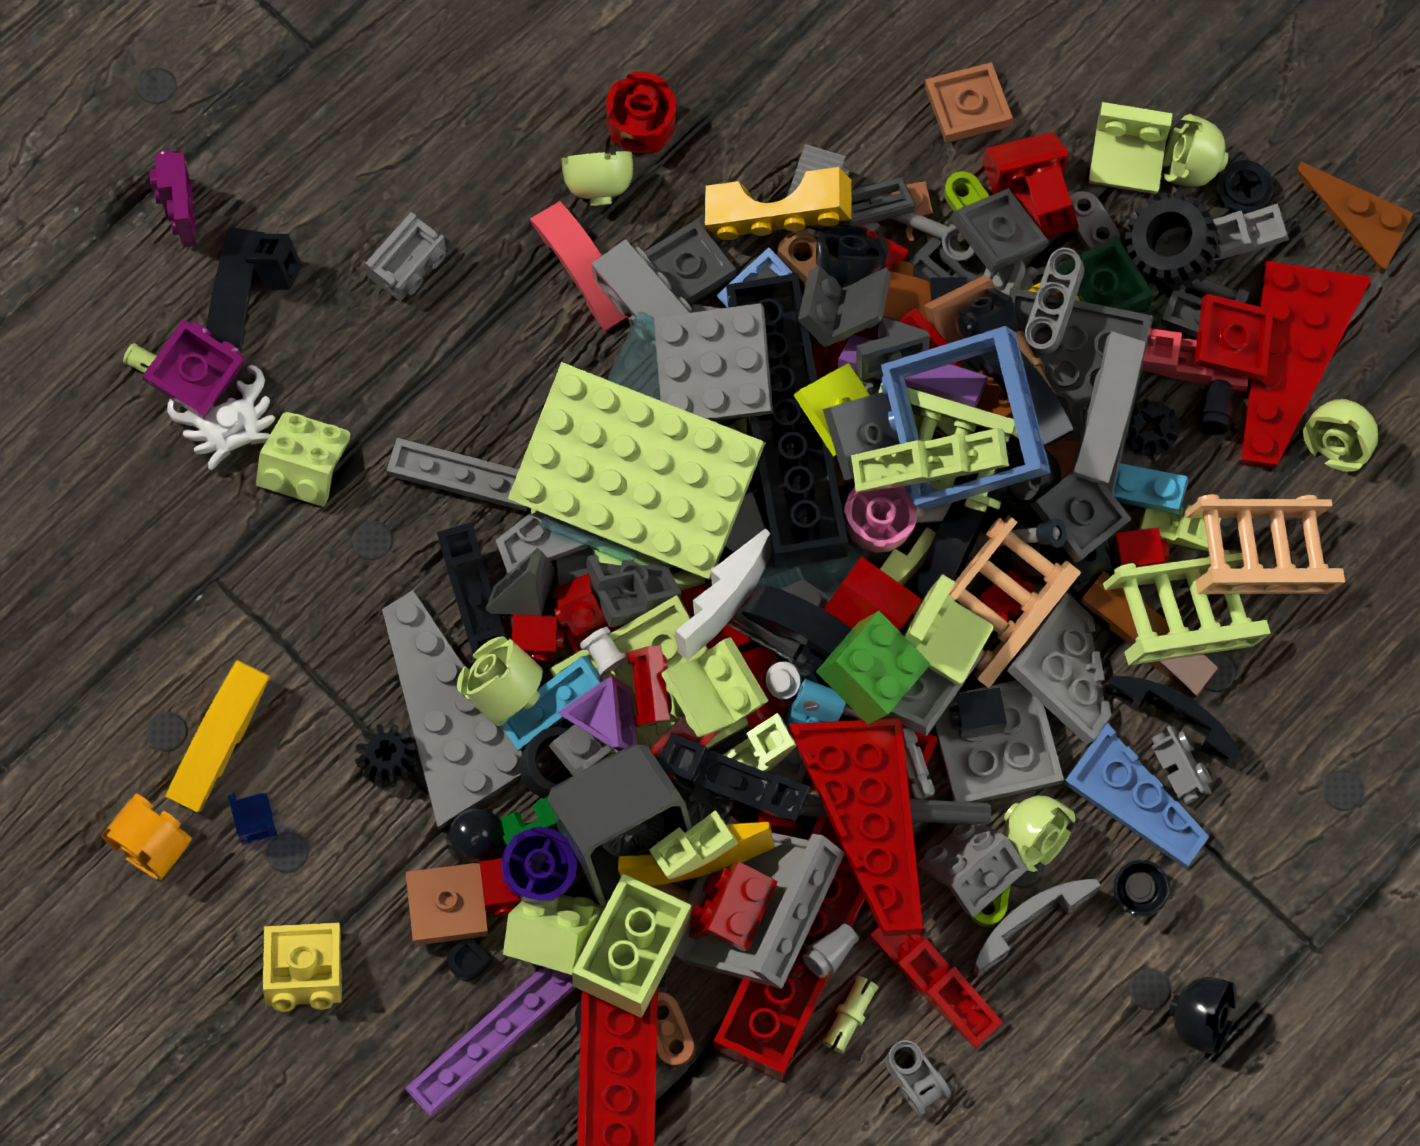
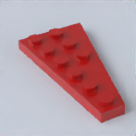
(1307, 325)
(866, 796)

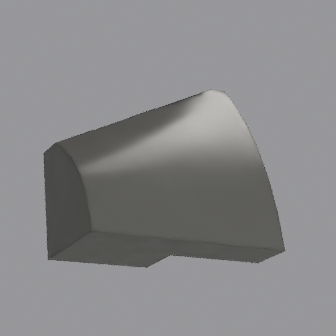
(630, 588)

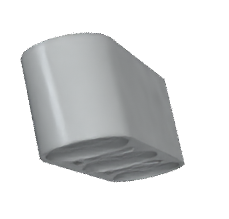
(1054, 283)

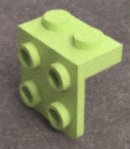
(301, 458)

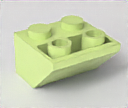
(552, 931)

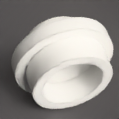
(783, 680)

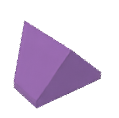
(605, 713)

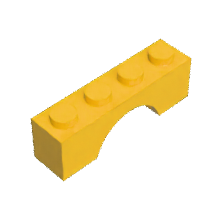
(819, 199)

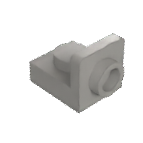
(578, 750)

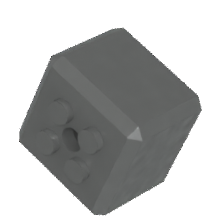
(609, 802)

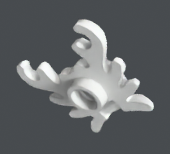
(229, 423)

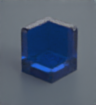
(253, 818)

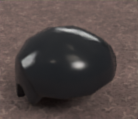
(475, 836)
(1141, 888)

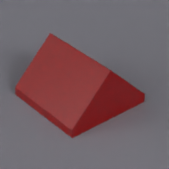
(869, 591)

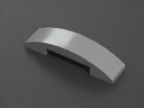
(1068, 895)

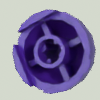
(538, 865)

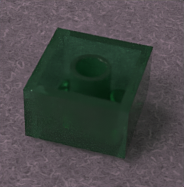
(1111, 278)

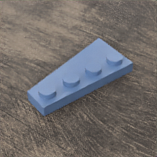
(1126, 791)

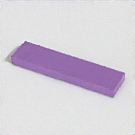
(944, 382)

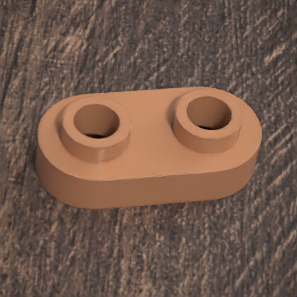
(671, 1030)

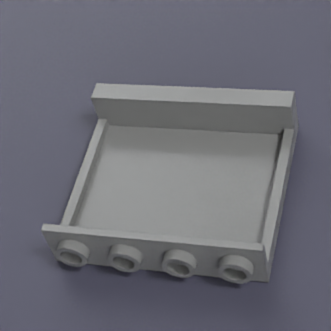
(803, 878)

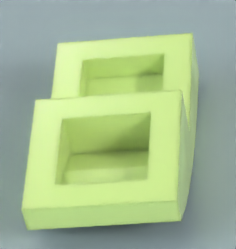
(1177, 528)
(765, 746)
(687, 851)

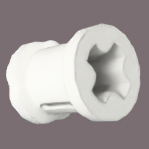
(603, 651)

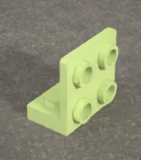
(1129, 148)
(947, 633)
(715, 688)

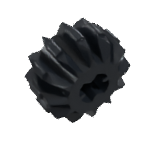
(400, 751)

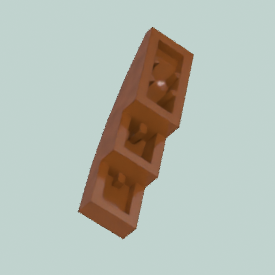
(1112, 606)

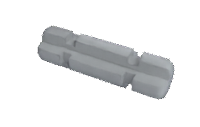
(916, 767)

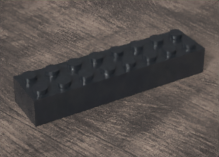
(795, 463)

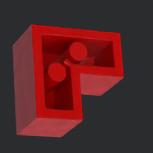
(1048, 202)

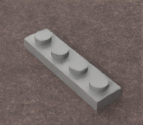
(453, 472)

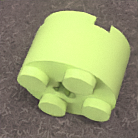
(501, 680)

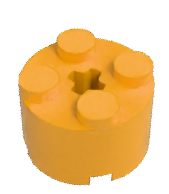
(146, 838)

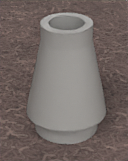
(828, 952)

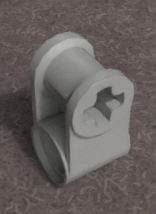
(917, 1078)

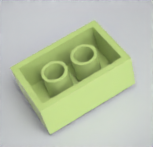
(632, 945)

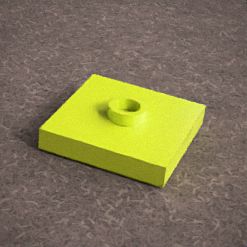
(831, 390)

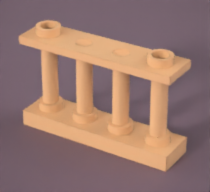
(1252, 577)
(1034, 605)

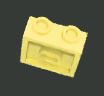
(302, 966)

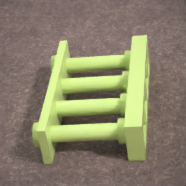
(966, 421)
(1181, 641)

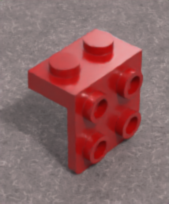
(732, 905)

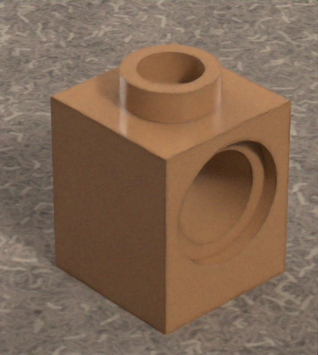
(799, 243)

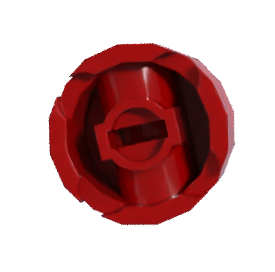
(641, 113)

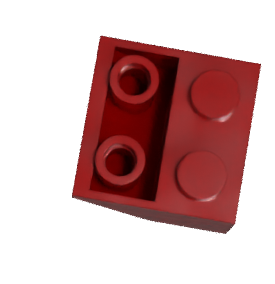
(1013, 161)

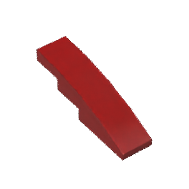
(939, 984)

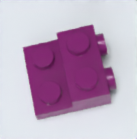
(174, 191)
(194, 368)

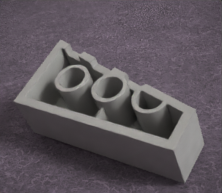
(633, 285)

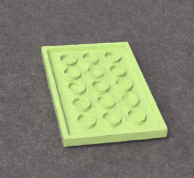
(636, 470)

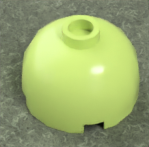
(1195, 153)
(598, 175)
(1342, 433)
(1038, 829)

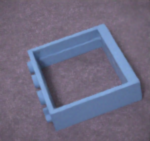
(1020, 399)

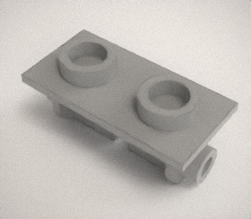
(1177, 751)

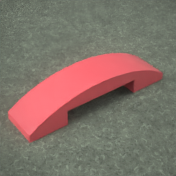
(576, 253)

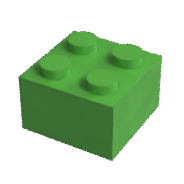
(873, 667)

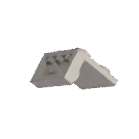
(974, 865)

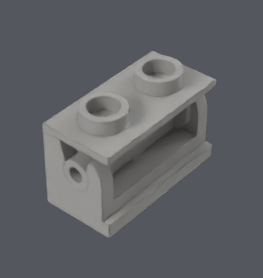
(406, 257)

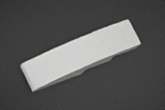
(730, 587)

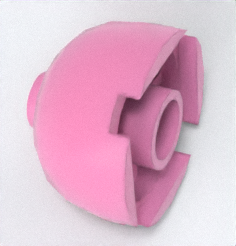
(879, 518)

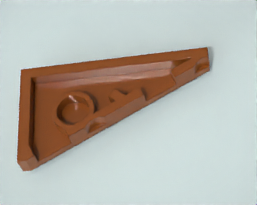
(1366, 217)

